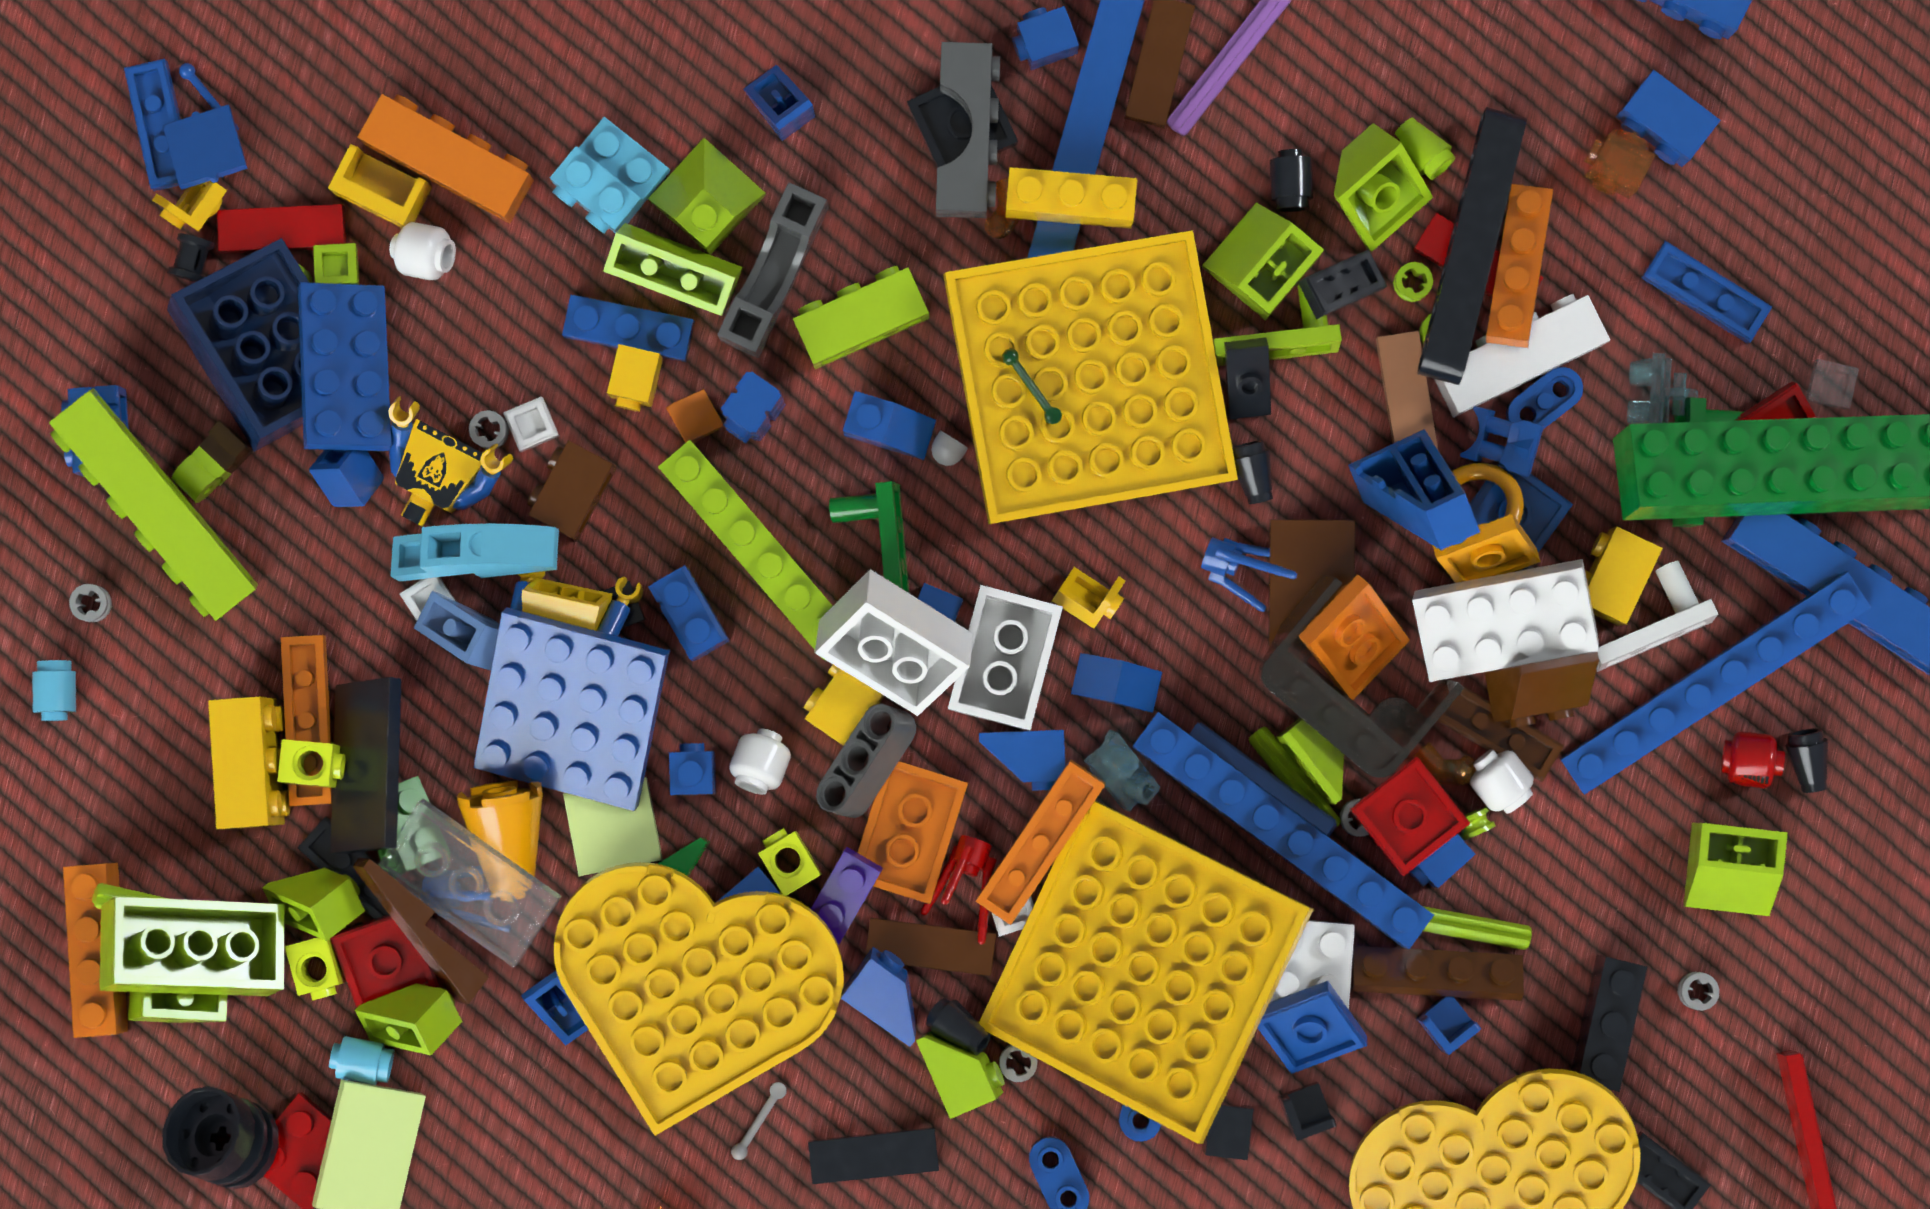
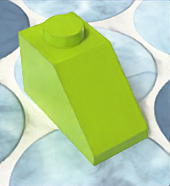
(317, 901)
(177, 1007)
(411, 1018)
(960, 1076)

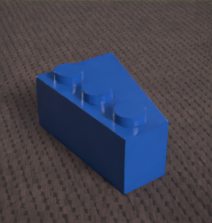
(1416, 491)

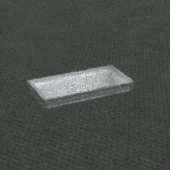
(469, 883)

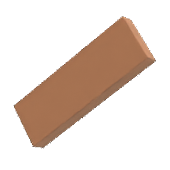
(1404, 389)

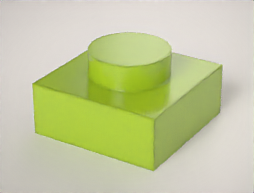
(336, 263)

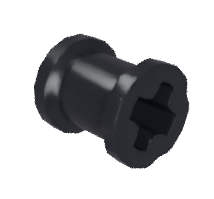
(190, 257)

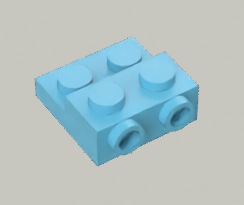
(608, 177)

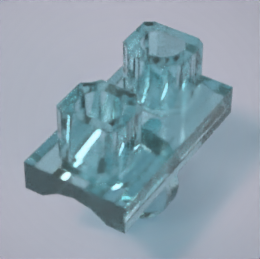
(1657, 374)
(1123, 772)

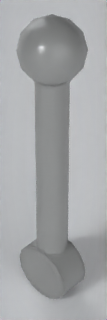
(777, 1091)

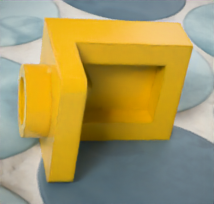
(193, 206)
(1088, 598)

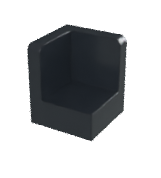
(1306, 1111)
(1230, 1133)

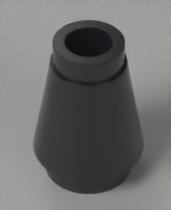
(1254, 470)
(1809, 758)
(957, 1026)

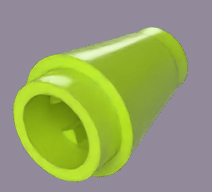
(1427, 150)

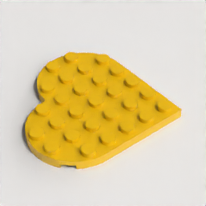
(693, 988)
(1528, 1146)

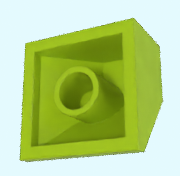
(1378, 186)
(707, 196)
(1316, 759)

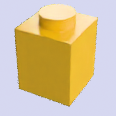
(634, 377)

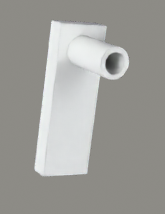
(1688, 617)

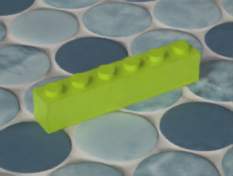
(153, 504)
(747, 539)

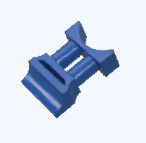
(1520, 447)

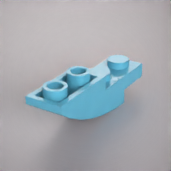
(475, 549)

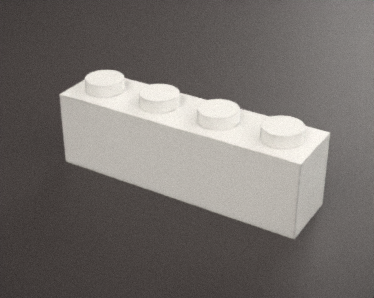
(1554, 341)

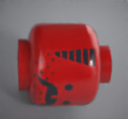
(1752, 759)

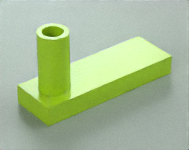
(1312, 339)

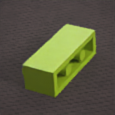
(672, 269)
(860, 316)

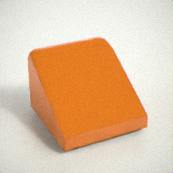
(695, 416)

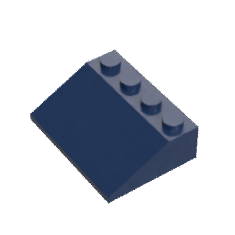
(248, 339)

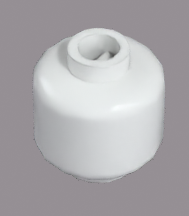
(423, 251)
(760, 761)
(1502, 781)

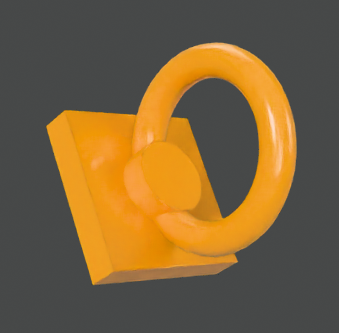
(1500, 544)

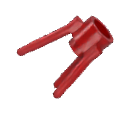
(966, 858)

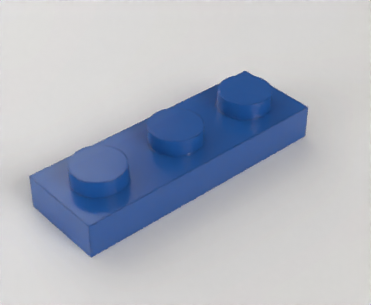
(629, 326)

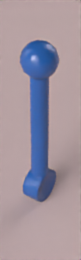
(187, 71)

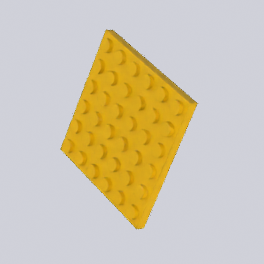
(1114, 345)
(1145, 970)

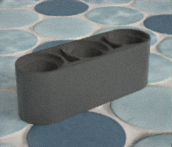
(848, 769)

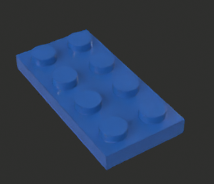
(344, 367)

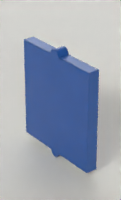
(205, 147)

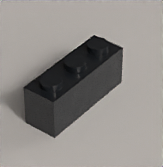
(1609, 1020)

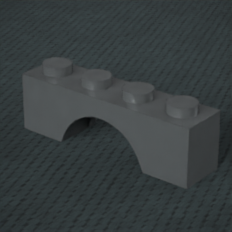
(967, 78)
(775, 270)

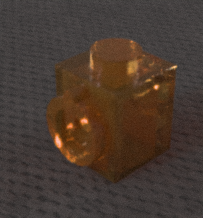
(1618, 163)

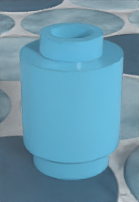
(54, 690)
(361, 1061)

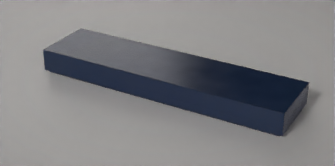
(1264, 779)

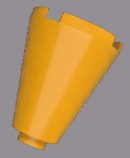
(506, 819)

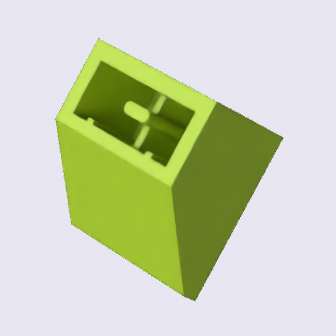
(1263, 259)
(1734, 868)

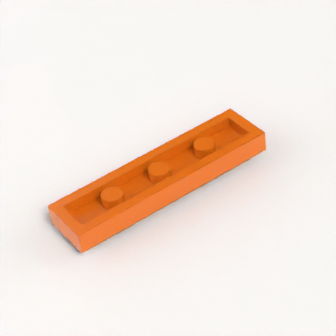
(1519, 266)
(306, 708)
(1040, 842)

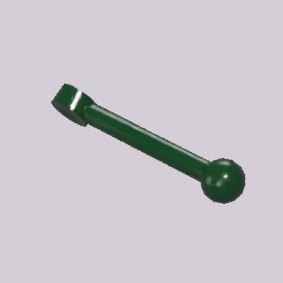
(1052, 414)

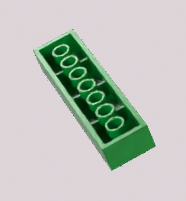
(1773, 466)

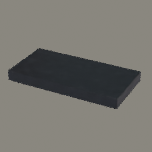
(370, 738)

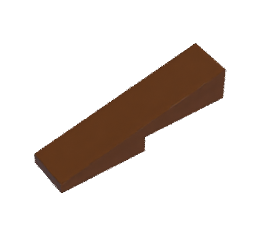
(411, 914)

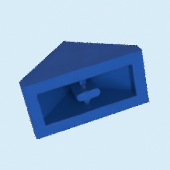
(780, 102)
(1116, 682)
(555, 1008)

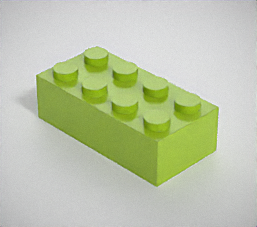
(191, 947)

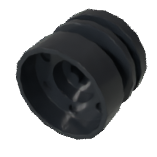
(220, 1138)

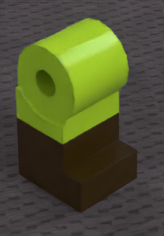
(211, 462)

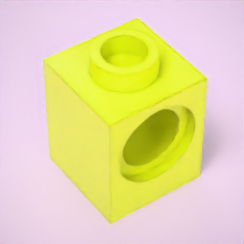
(292, 763)
(802, 875)
(299, 957)

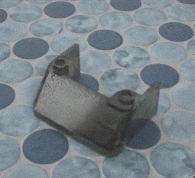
(1371, 741)

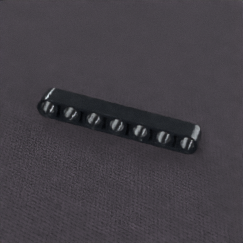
(1472, 246)

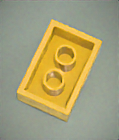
(247, 762)

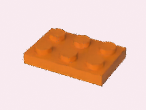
(1354, 637)
(912, 829)

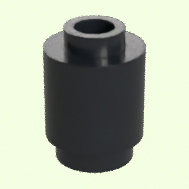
(1291, 181)

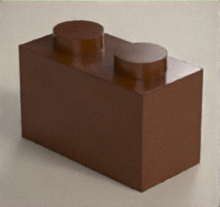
(571, 489)

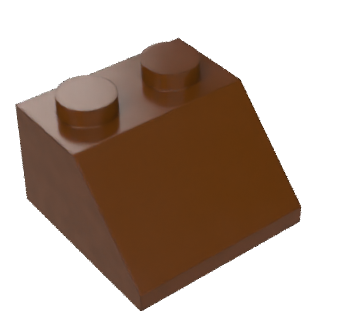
(1541, 688)

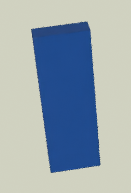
(153, 107)
(1706, 292)

